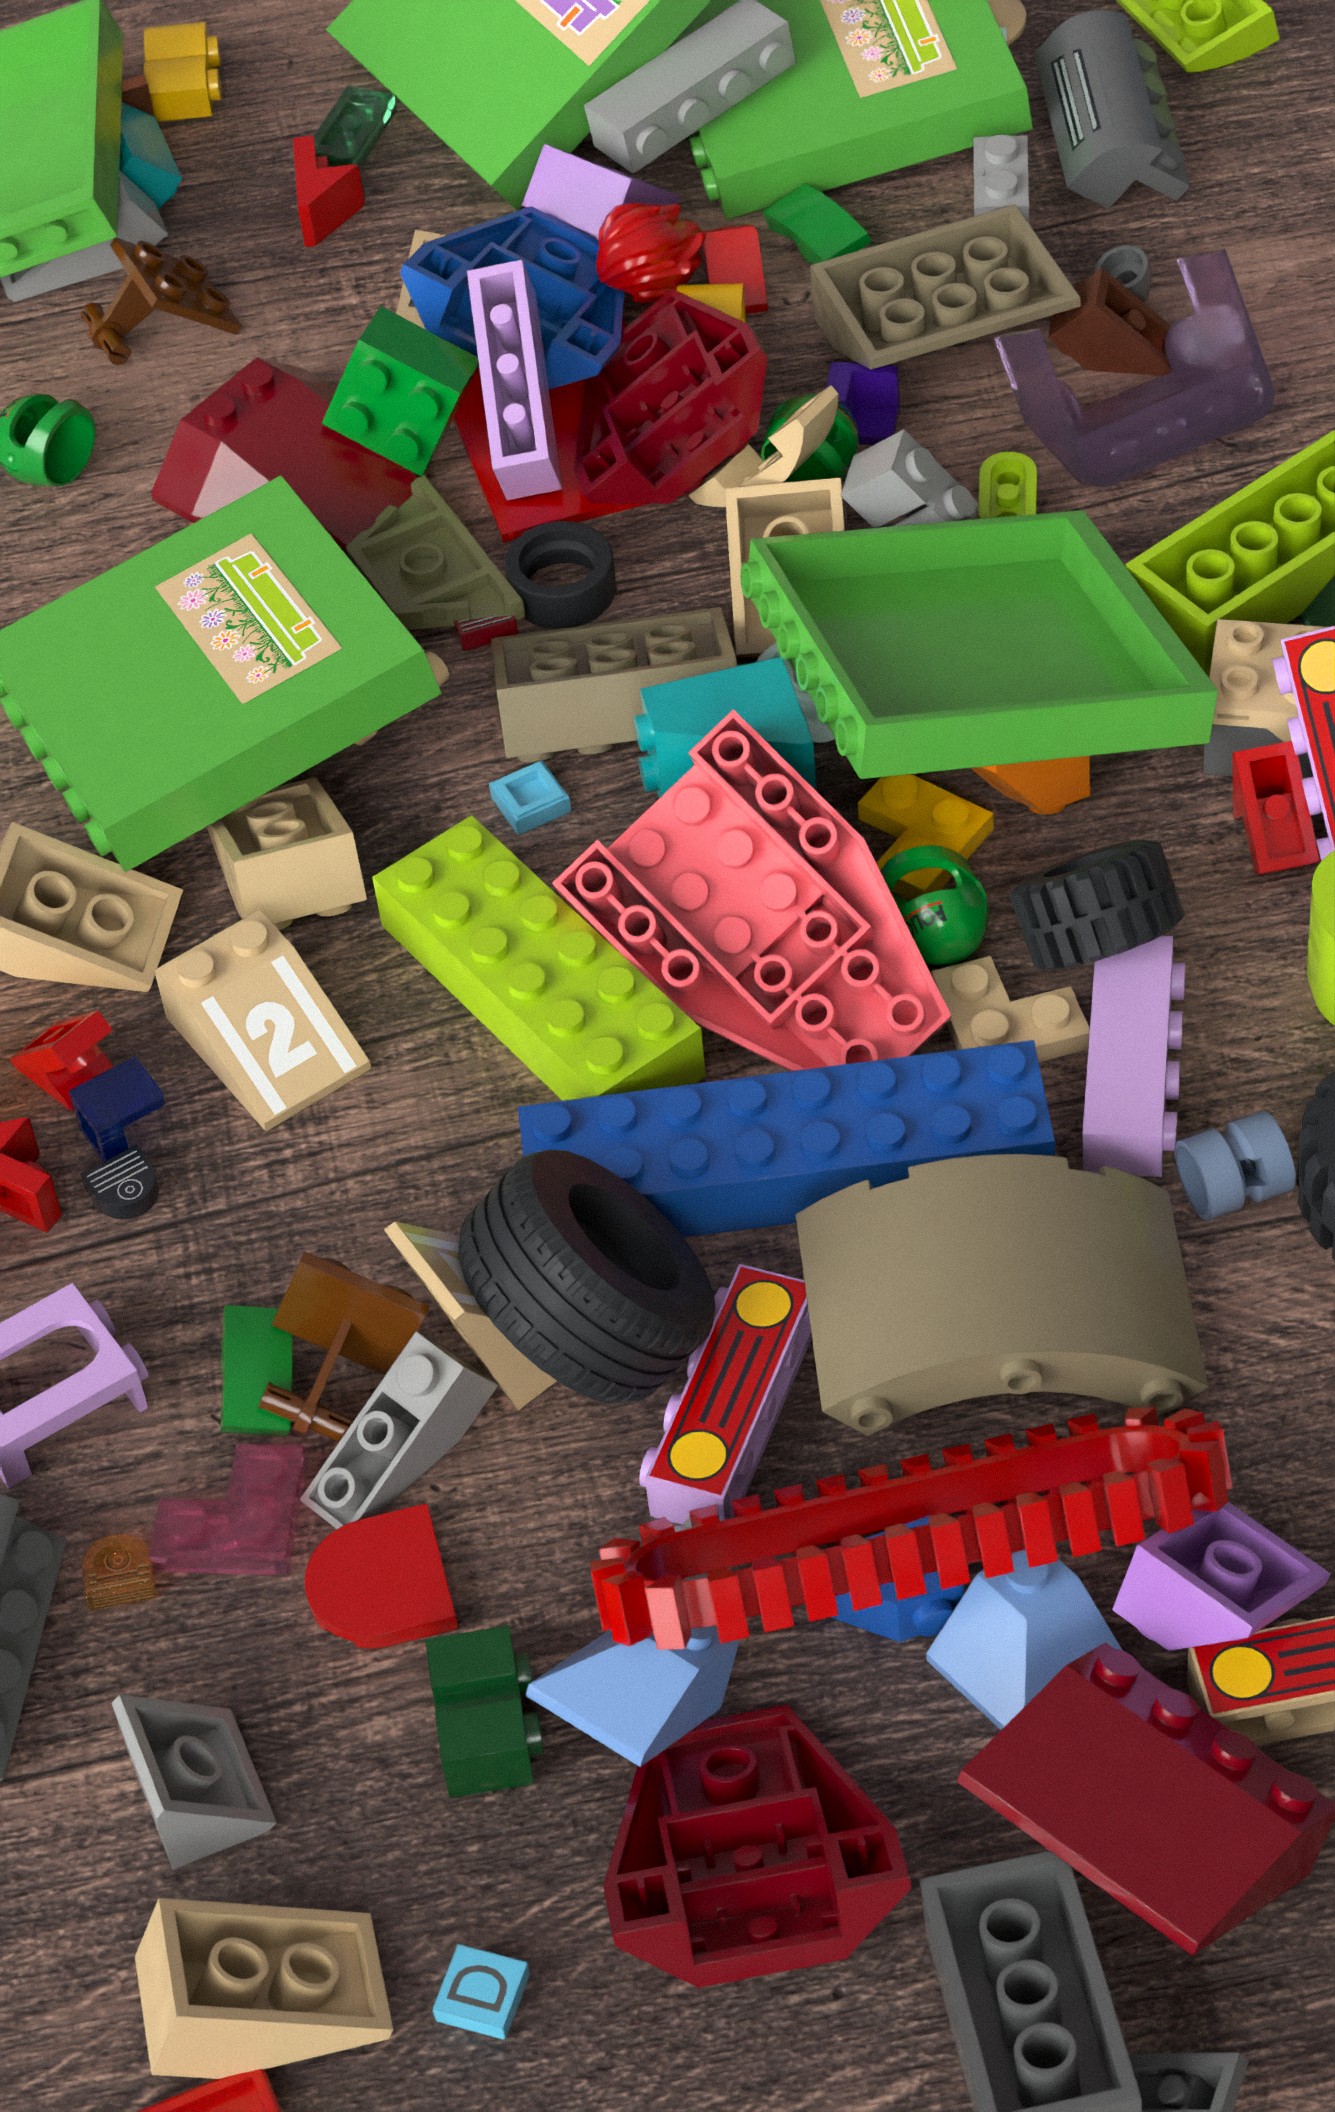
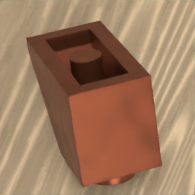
(1111, 330)

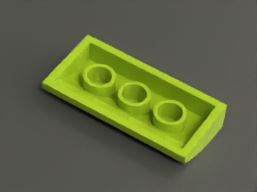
(1206, 32)

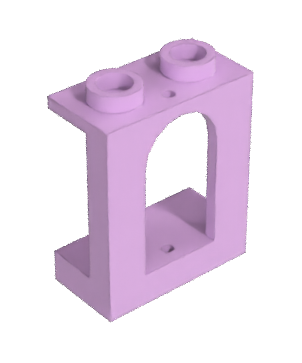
(109, 1375)

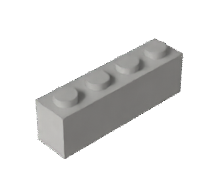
(690, 84)

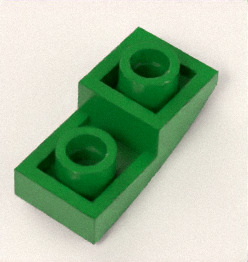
(816, 225)
(250, 1359)

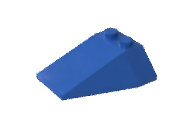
(575, 310)

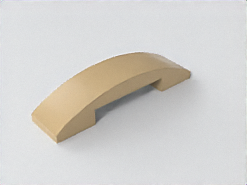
(795, 444)

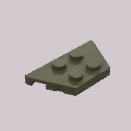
(431, 565)

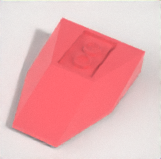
(761, 913)

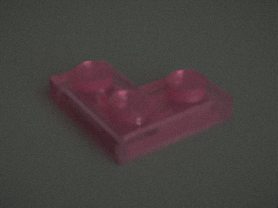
(245, 1533)

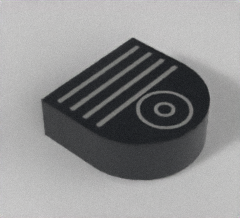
(123, 1184)

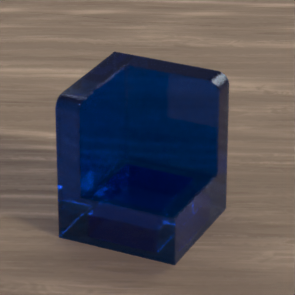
(113, 1102)

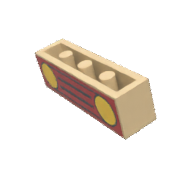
(1271, 1683)

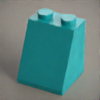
(687, 709)

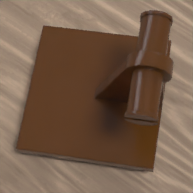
(155, 283)
(349, 1320)

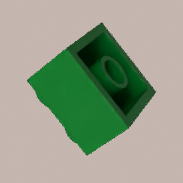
(400, 391)

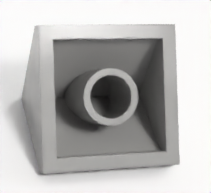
(193, 1775)

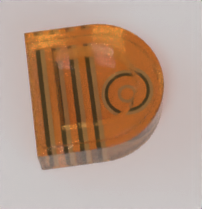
(118, 1572)

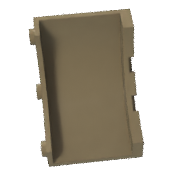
(997, 1285)

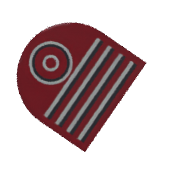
(478, 632)

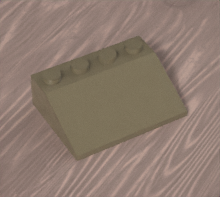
(938, 288)
(586, 680)

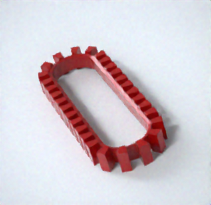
(1174, 1472)

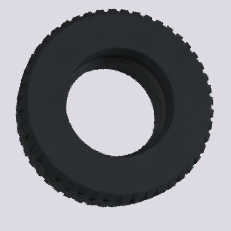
(585, 1277)

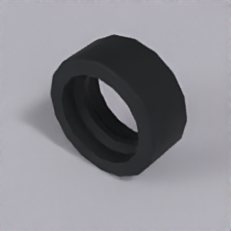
(558, 544)

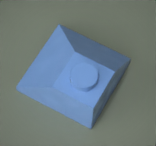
(1017, 1635)
(638, 1695)

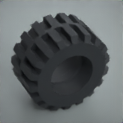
(1097, 904)

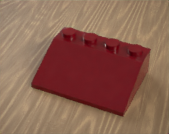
(1152, 1798)

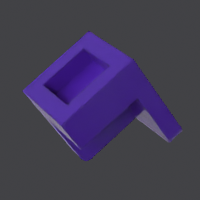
(869, 396)

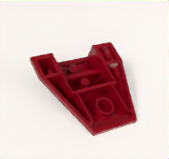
(669, 403)
(268, 427)
(749, 1854)

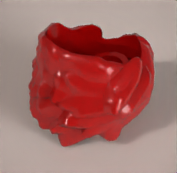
(647, 250)

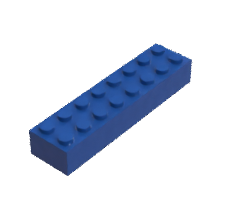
(781, 1141)

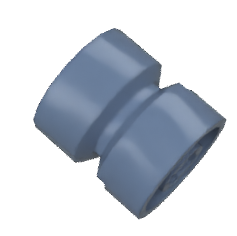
(1242, 1163)

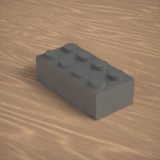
(1026, 1989)

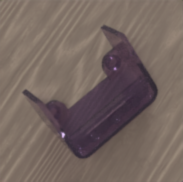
(1212, 390)

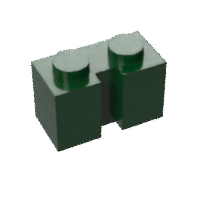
(480, 1711)

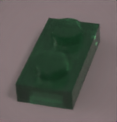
(354, 125)

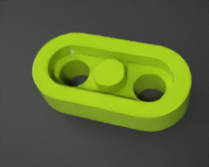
(1007, 486)

